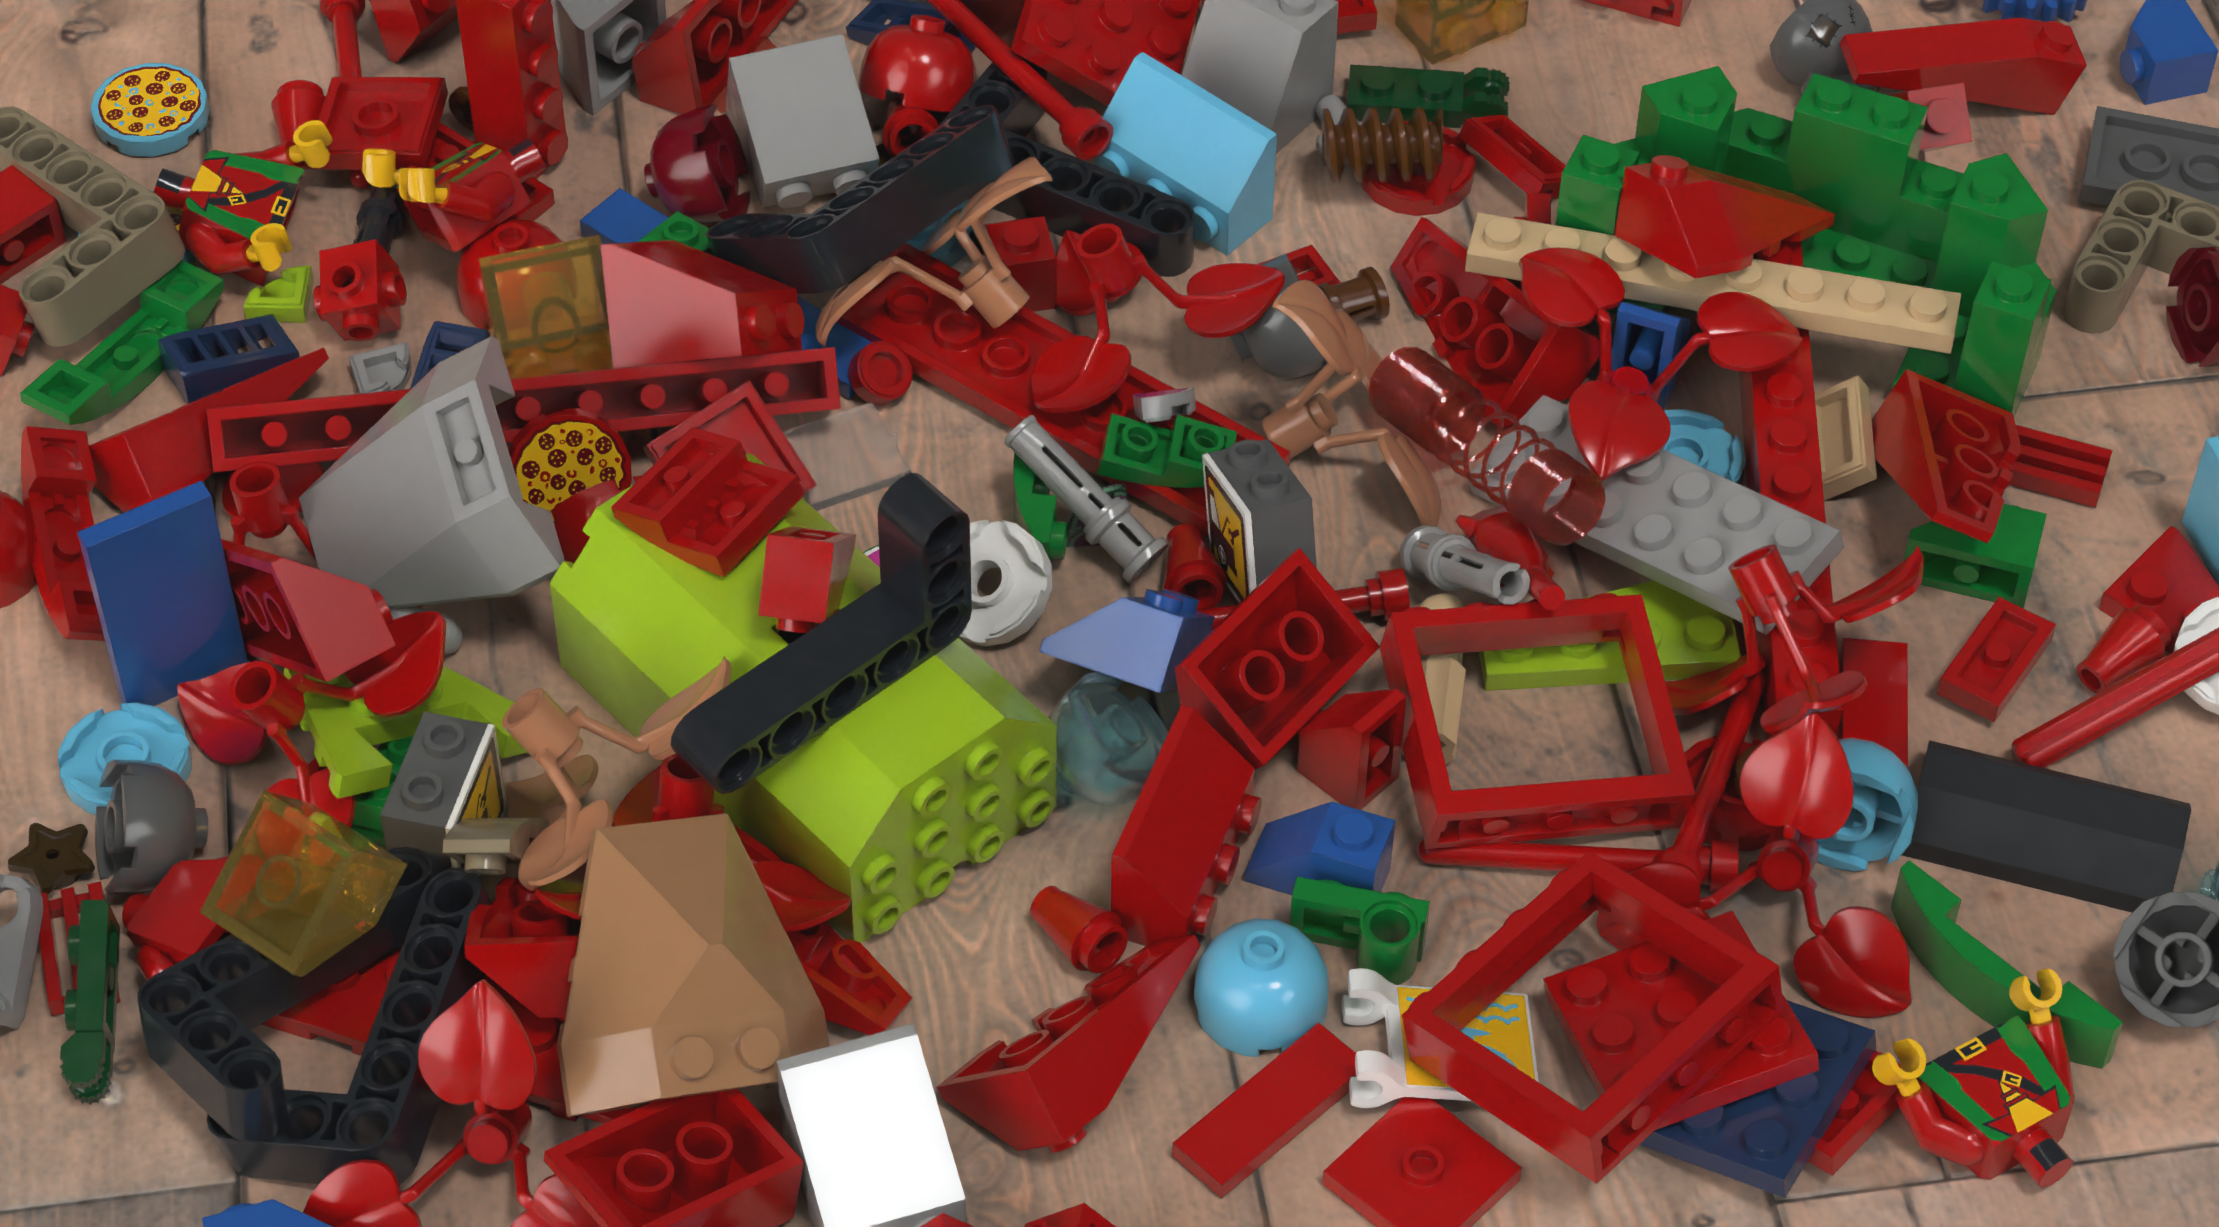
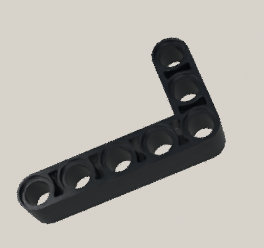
(1081, 191)
(875, 213)
(850, 655)
(204, 1010)
(388, 1100)

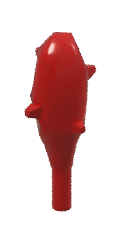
(1512, 541)

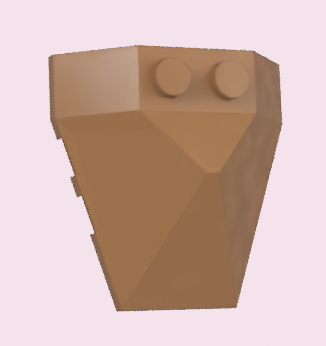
(679, 972)

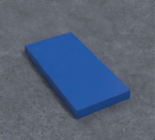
(163, 595)

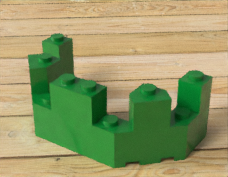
(1891, 211)

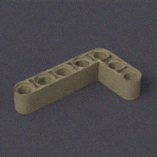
(122, 226)
(2139, 230)

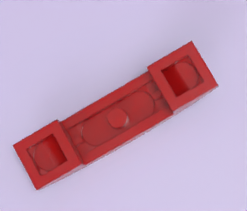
(55, 492)

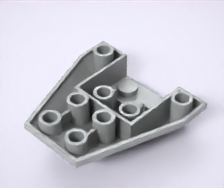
(432, 496)

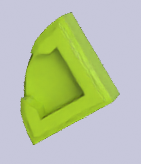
(284, 297)

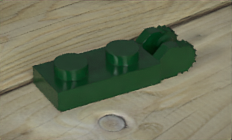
(1459, 95)
(93, 1005)

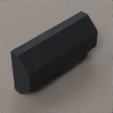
(2046, 828)

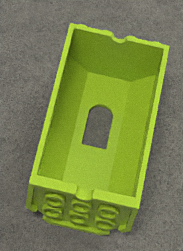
(873, 803)

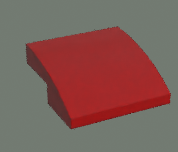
(707, 501)

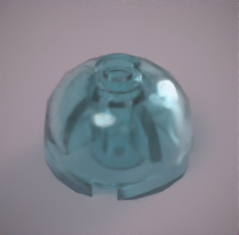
(1105, 741)

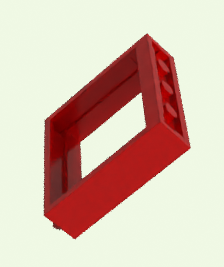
(1545, 808)
(1652, 1088)

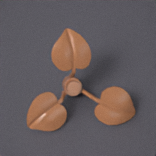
(985, 282)
(1309, 418)
(553, 742)

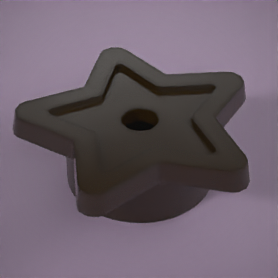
(57, 872)

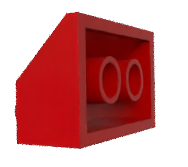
(1274, 660)
(1183, 834)

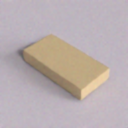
(1845, 437)

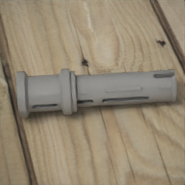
(1106, 519)
(1454, 564)

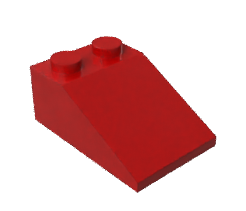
(683, 1166)

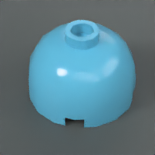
(1881, 809)
(1260, 986)

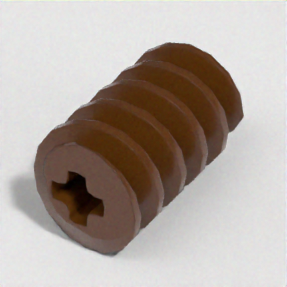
(1382, 144)

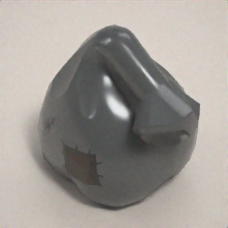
(1811, 41)

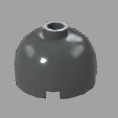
(1277, 340)
(145, 825)
(2171, 959)

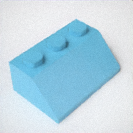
(1192, 149)

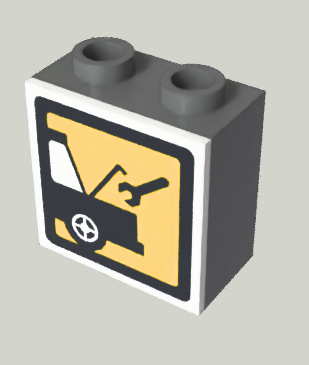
(1254, 513)
(444, 778)

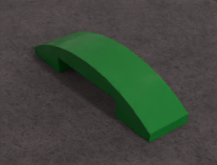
(129, 355)
(1982, 978)

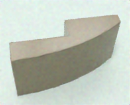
(491, 843)

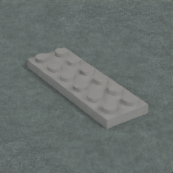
(1677, 518)

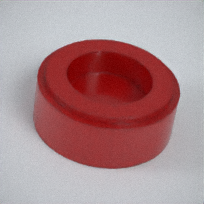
(880, 372)

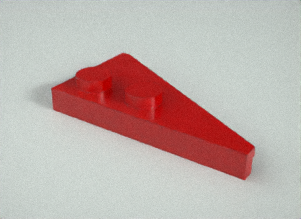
(2166, 580)

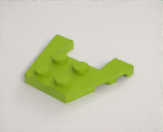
(349, 729)

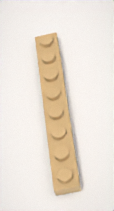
(1801, 294)

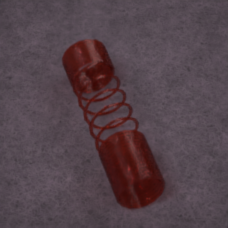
(1445, 416)

